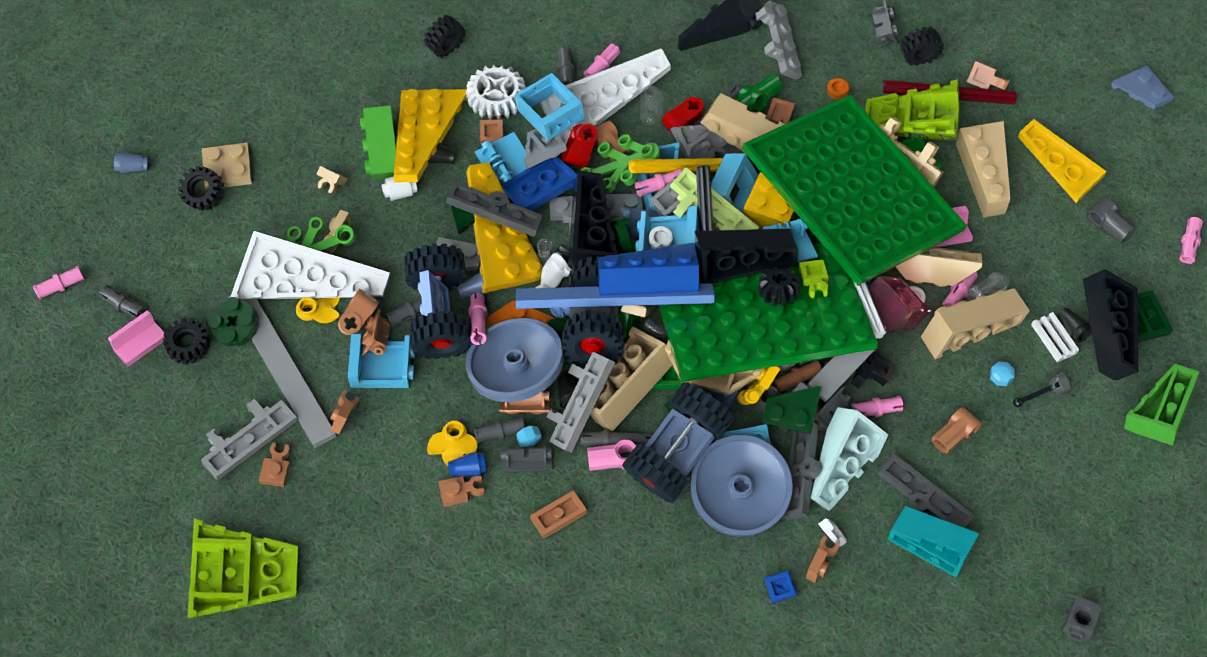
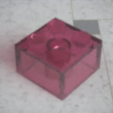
(897, 304)

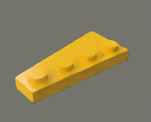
(1065, 163)

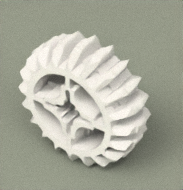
(497, 86)

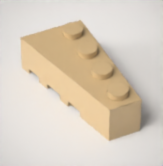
(734, 121)

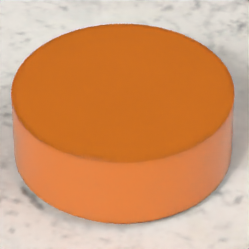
(837, 88)

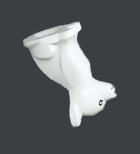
(554, 271)

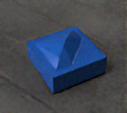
(780, 586)

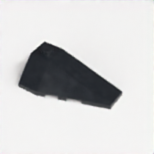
(722, 22)

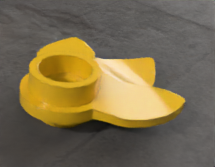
(322, 309)
(452, 446)

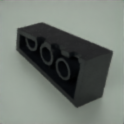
(590, 220)
(1114, 323)

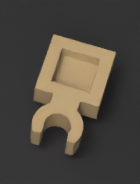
(341, 219)

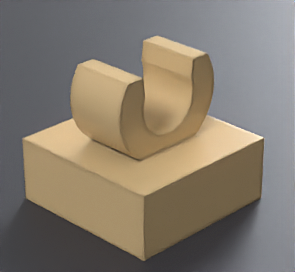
(331, 177)

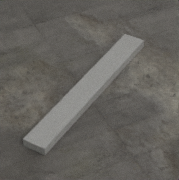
(290, 380)

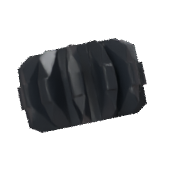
(779, 286)

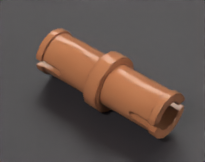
(796, 376)

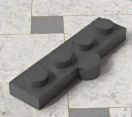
(494, 208)
(803, 470)
(923, 493)

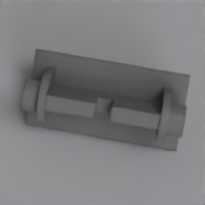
(884, 16)
(836, 400)
(526, 459)

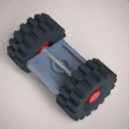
(678, 442)

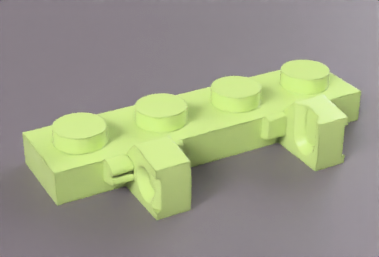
(724, 214)

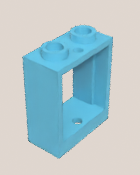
(557, 121)
(735, 169)

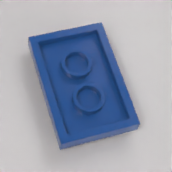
(539, 184)

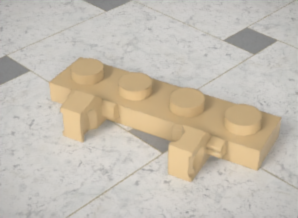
(922, 160)

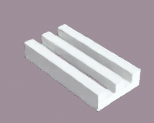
(1036, 324)

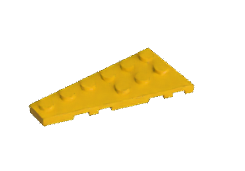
(422, 125)
(504, 252)

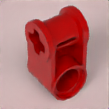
(685, 114)
(579, 146)

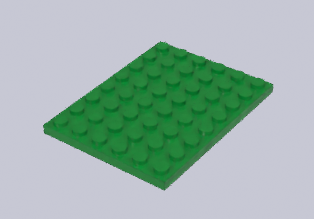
(854, 189)
(749, 335)

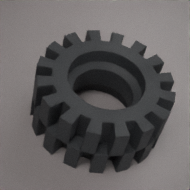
(444, 36)
(921, 46)
(190, 182)
(188, 353)

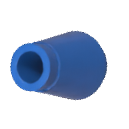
(467, 465)

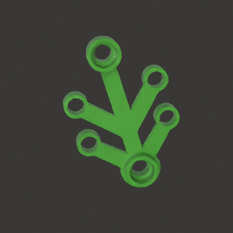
(621, 162)
(325, 244)

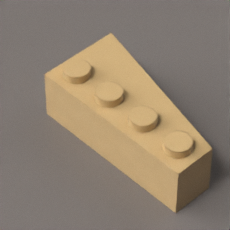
(986, 165)
(973, 320)
(631, 378)

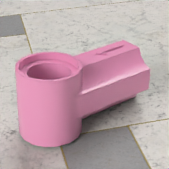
(609, 456)

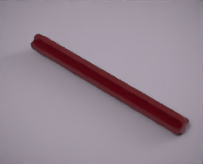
(965, 93)

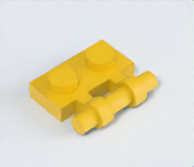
(757, 386)

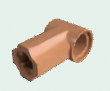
(608, 133)
(958, 428)

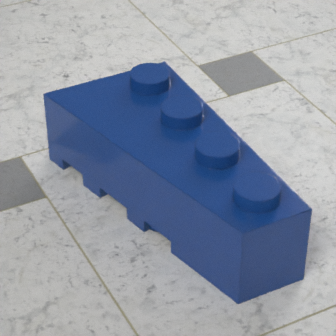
(650, 271)

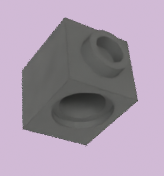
(1087, 611)

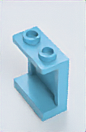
(681, 228)
(380, 371)

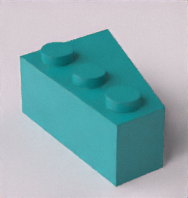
(933, 539)

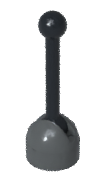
(1058, 384)

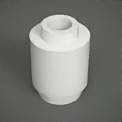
(398, 190)

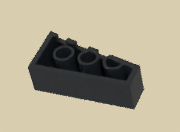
(743, 253)

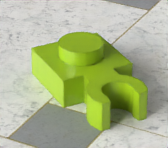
(815, 276)

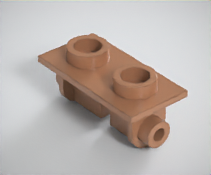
(376, 334)
(536, 404)

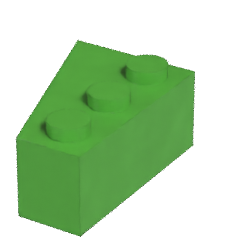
(379, 141)
(1164, 407)

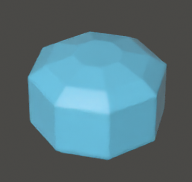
(1002, 373)
(529, 436)

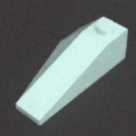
(846, 448)

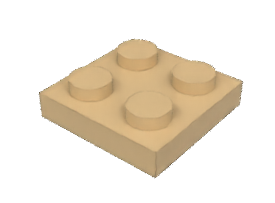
(230, 163)

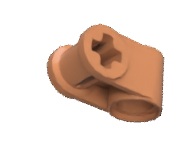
(359, 309)

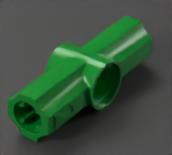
(757, 97)

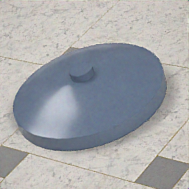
(515, 360)
(741, 486)

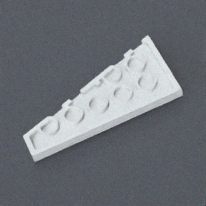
(612, 88)
(293, 271)

